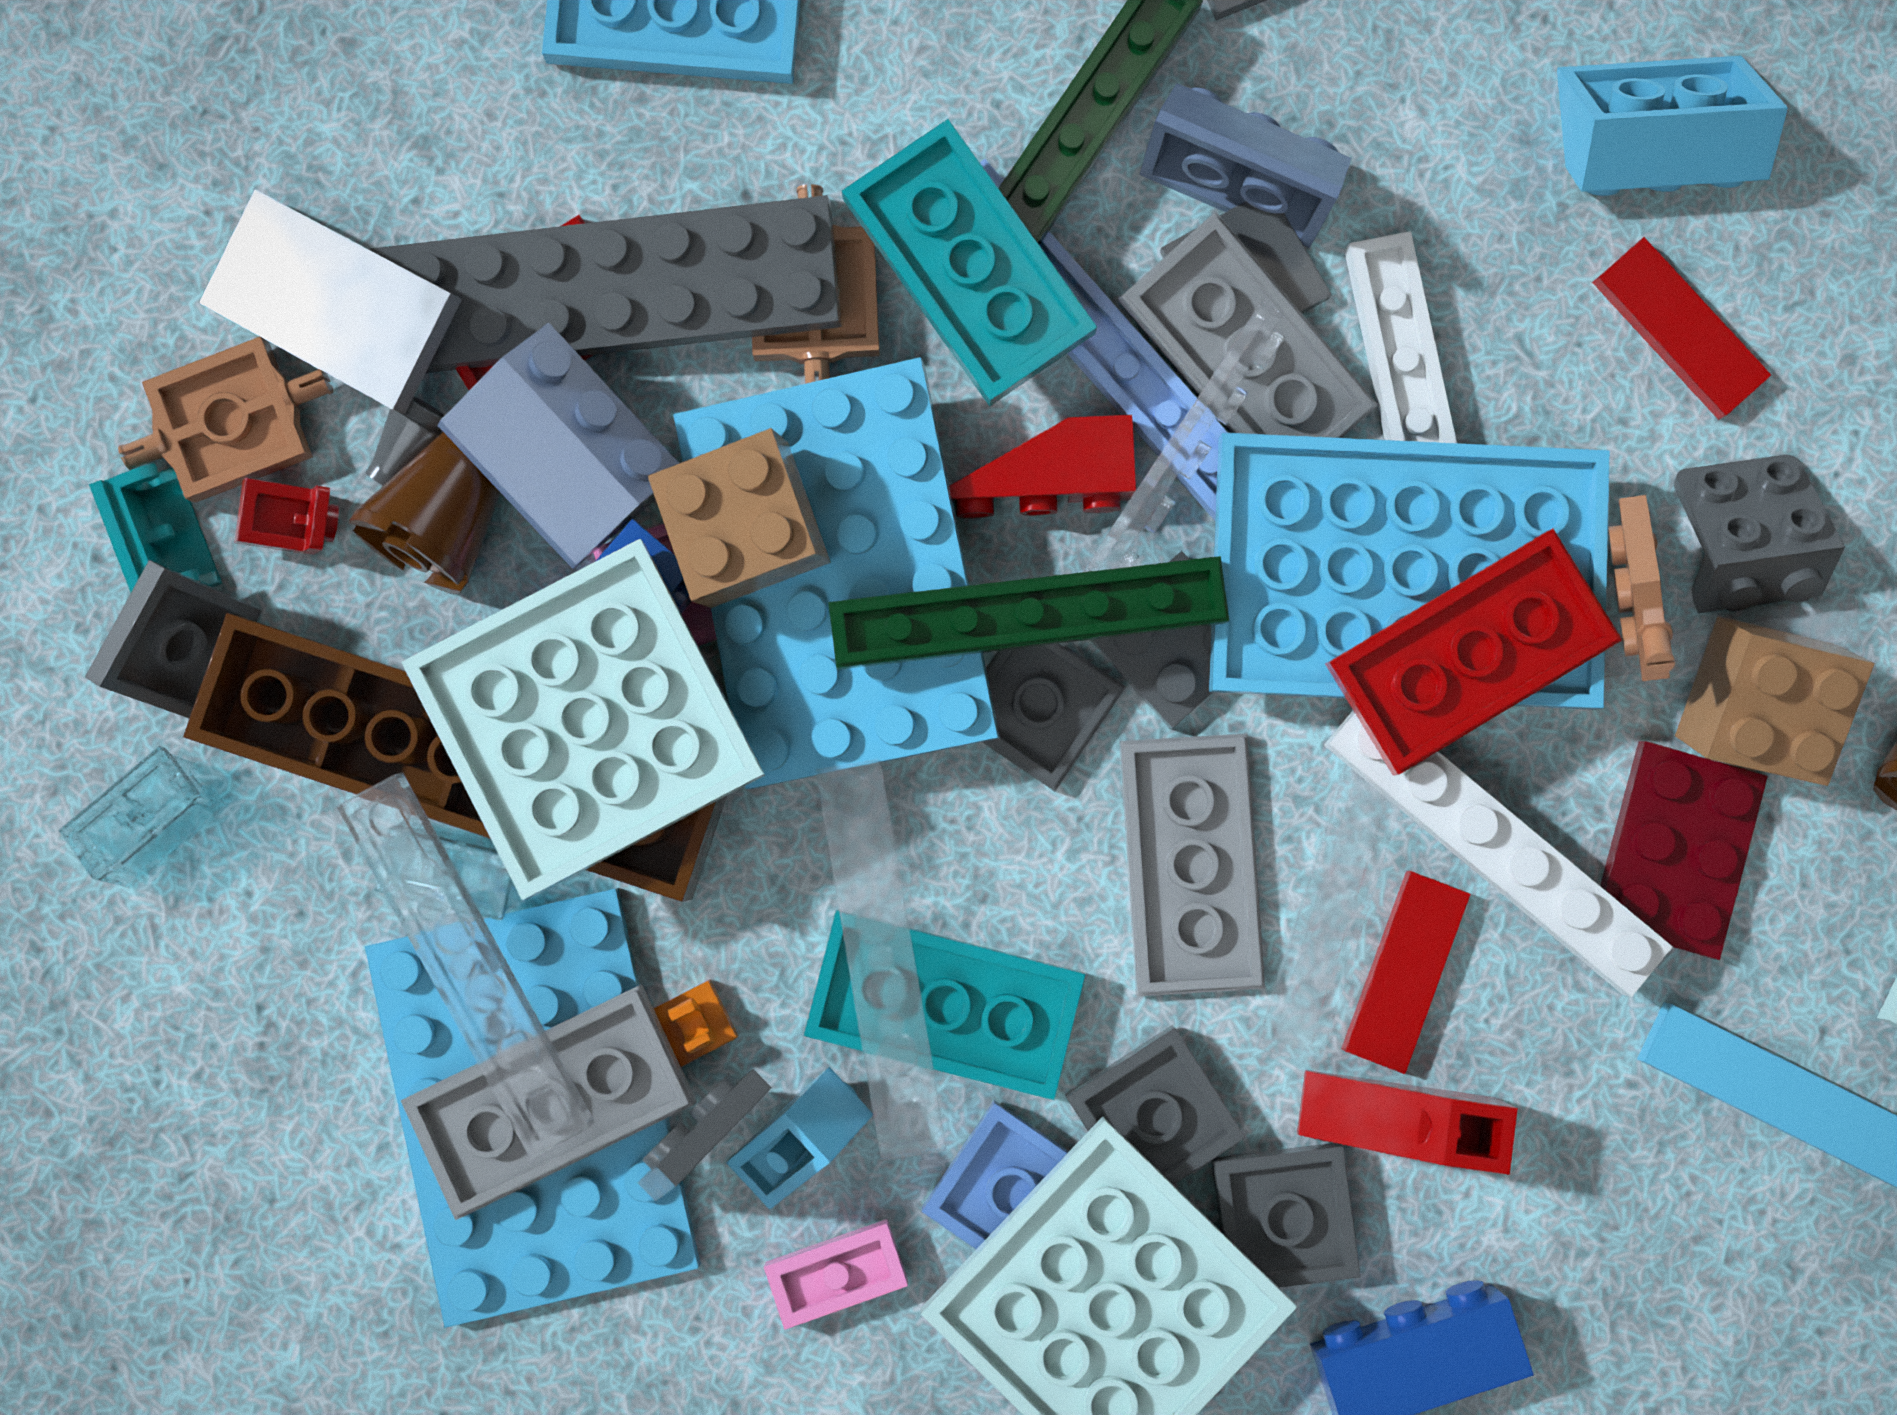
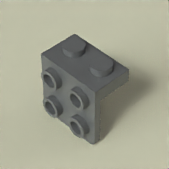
(1759, 533)

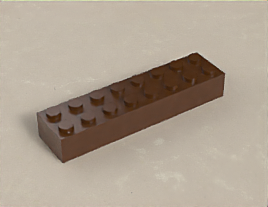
(362, 722)

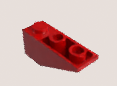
(1076, 458)
(1409, 1121)

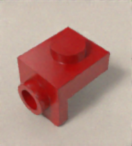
(285, 517)

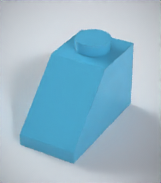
(800, 1138)

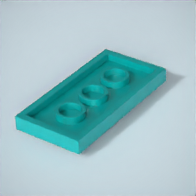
(969, 262)
(983, 1010)

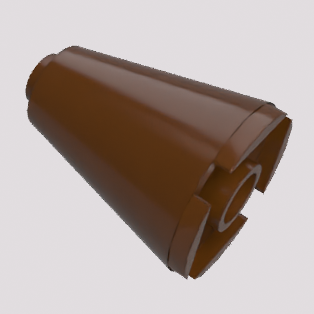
(431, 515)

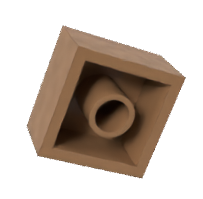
(738, 519)
(1773, 701)

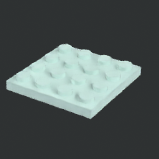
(582, 719)
(1107, 1293)

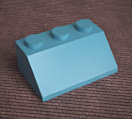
(1668, 124)

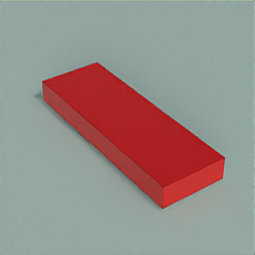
(1681, 328)
(1405, 972)

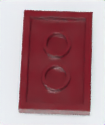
(1683, 845)

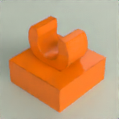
(696, 1022)

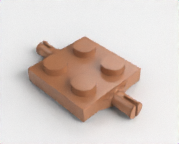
(857, 306)
(226, 419)
(1640, 590)

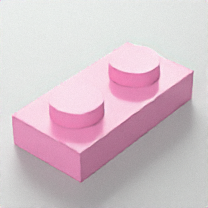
(836, 1274)

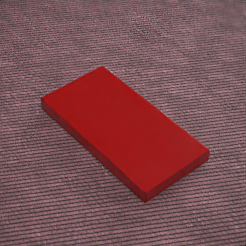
(1473, 652)

